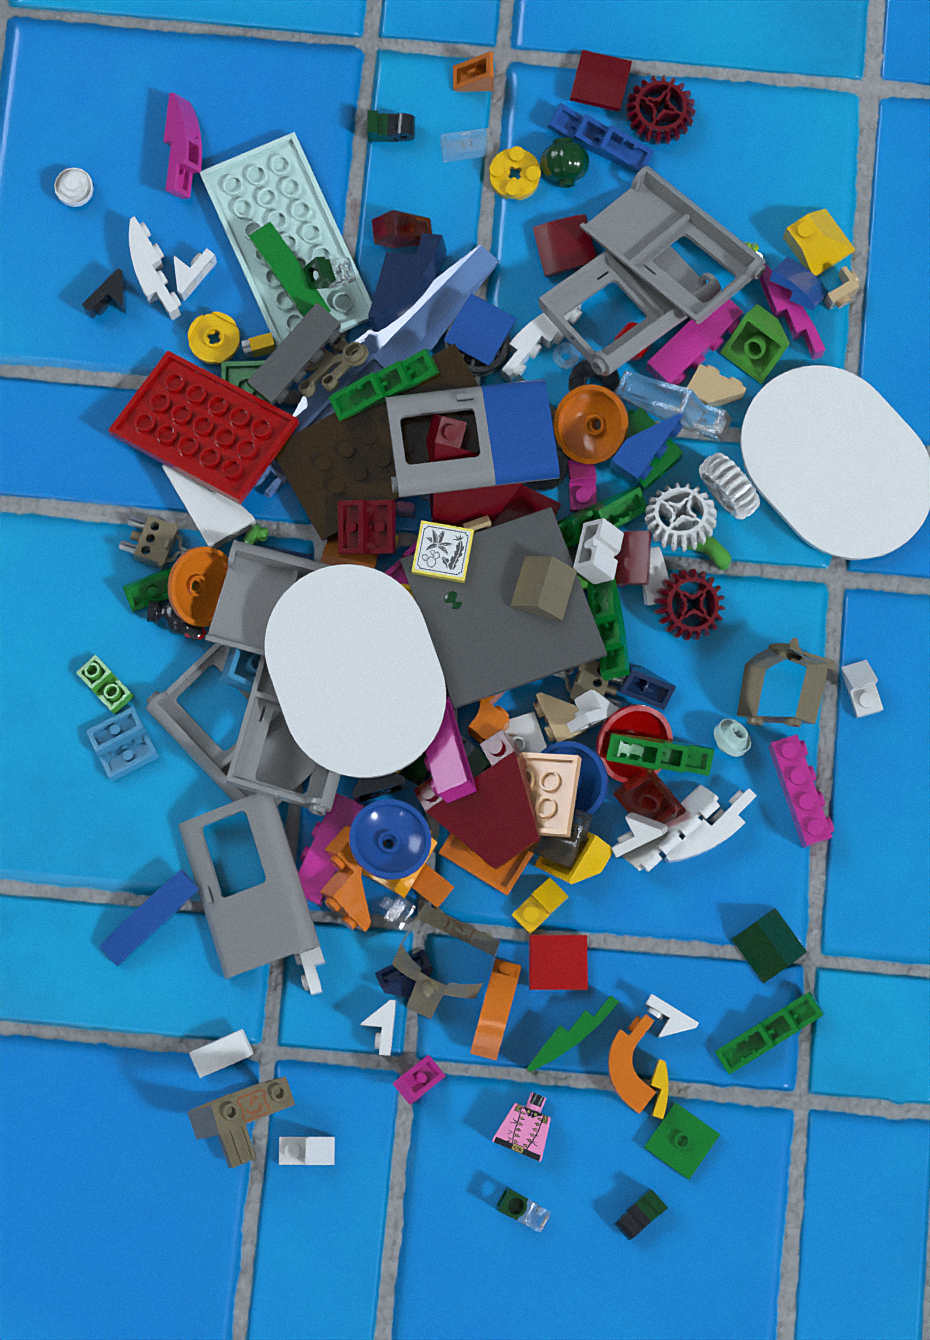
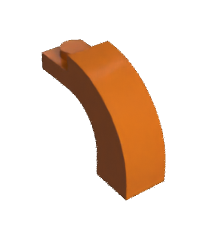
(495, 1009)
(620, 1066)

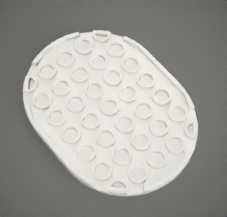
(836, 462)
(355, 671)

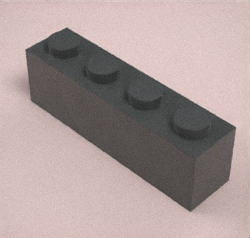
(294, 354)

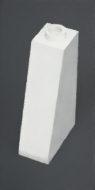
(213, 514)

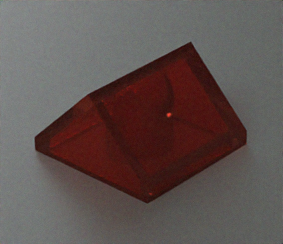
(649, 797)

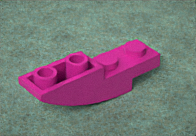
(184, 137)

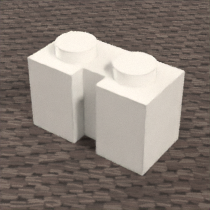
(597, 549)

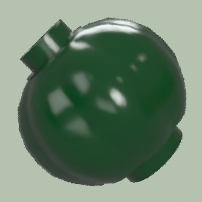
(564, 162)

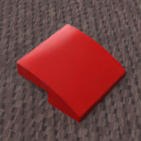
(558, 962)

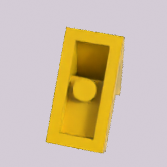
(539, 905)

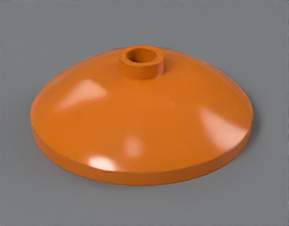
(577, 420)
(207, 570)

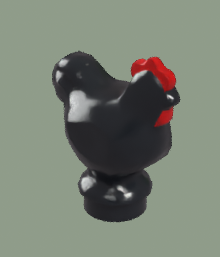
(166, 614)

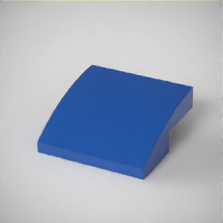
(806, 287)
(480, 329)

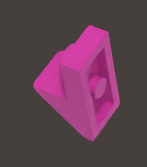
(581, 485)
(419, 1079)

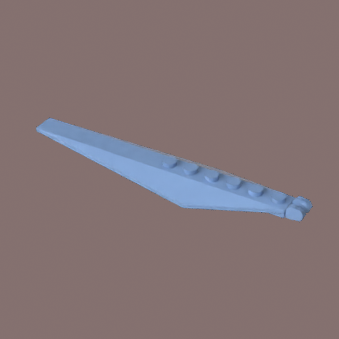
(414, 331)

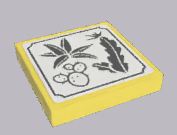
(442, 551)

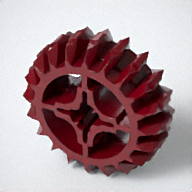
(668, 114)
(704, 590)

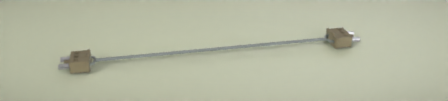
(168, 533)

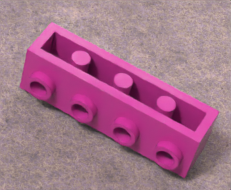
(800, 792)

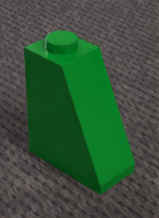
(640, 421)

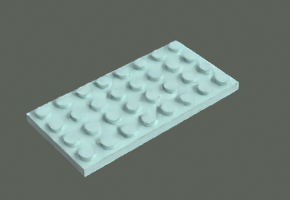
(280, 188)

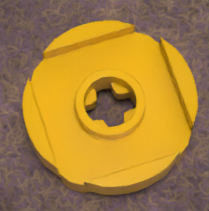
(514, 159)
(210, 324)

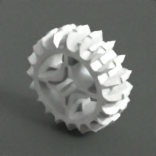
(729, 486)
(678, 505)

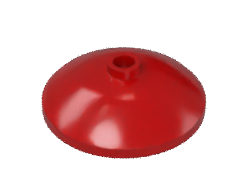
(631, 720)

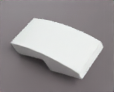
(657, 574)
(221, 1053)

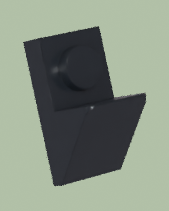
(111, 290)

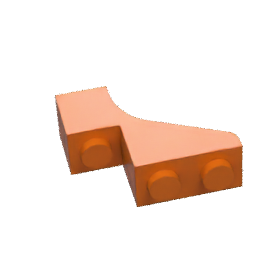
(488, 719)
(345, 889)

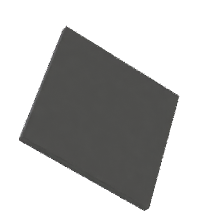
(486, 642)

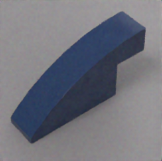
(405, 280)

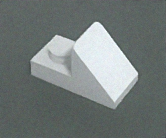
(190, 277)
(862, 688)
(592, 711)
(643, 830)
(384, 1019)
(676, 1020)
(306, 1150)

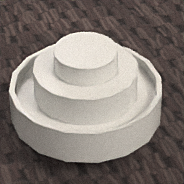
(73, 187)

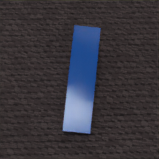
(600, 139)
(149, 917)

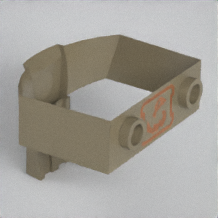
(811, 690)
(428, 992)
(232, 1112)

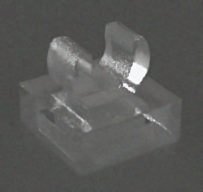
(397, 911)

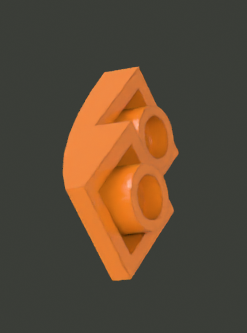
(432, 886)

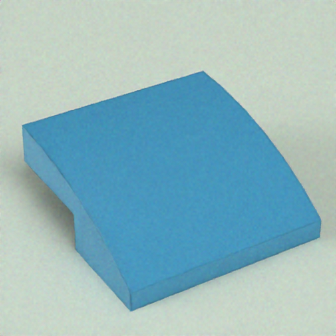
(122, 744)

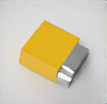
(258, 345)

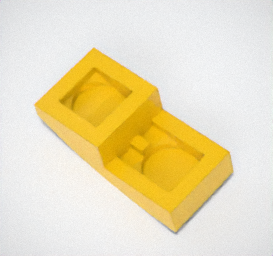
(660, 1081)

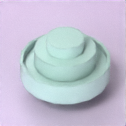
(732, 737)

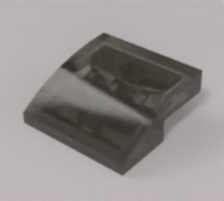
(564, 849)

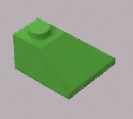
(757, 343)

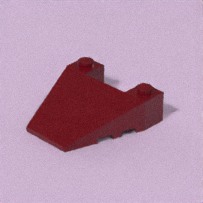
(461, 506)
(497, 817)

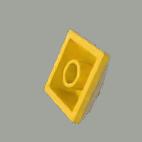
(818, 241)
(589, 861)

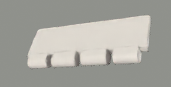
(698, 803)

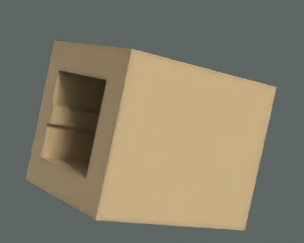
(714, 388)
(556, 715)

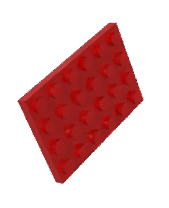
(204, 427)

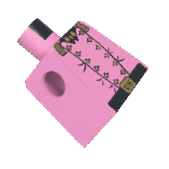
(525, 1128)

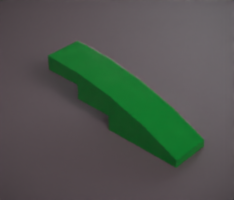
(286, 268)
(385, 383)
(615, 509)
(608, 616)
(660, 753)
(769, 1032)
(564, 1040)

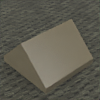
(544, 587)

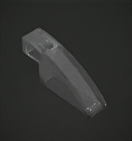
(668, 400)

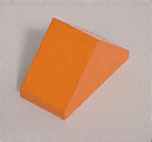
(474, 74)

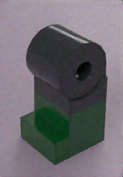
(390, 127)
(640, 1214)

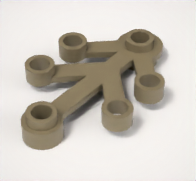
(353, 355)

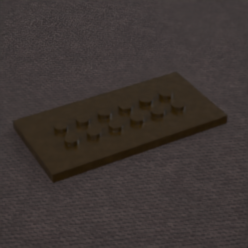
(355, 455)

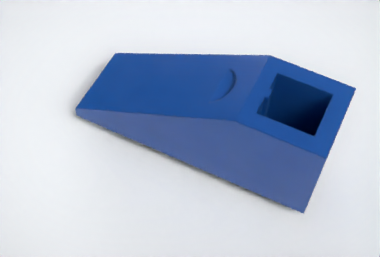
(640, 450)

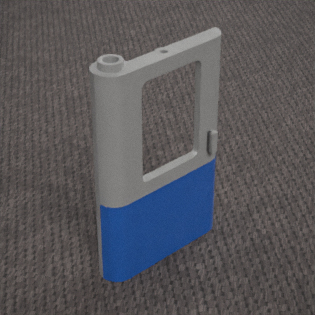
(511, 431)

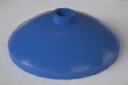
(592, 776)
(394, 823)

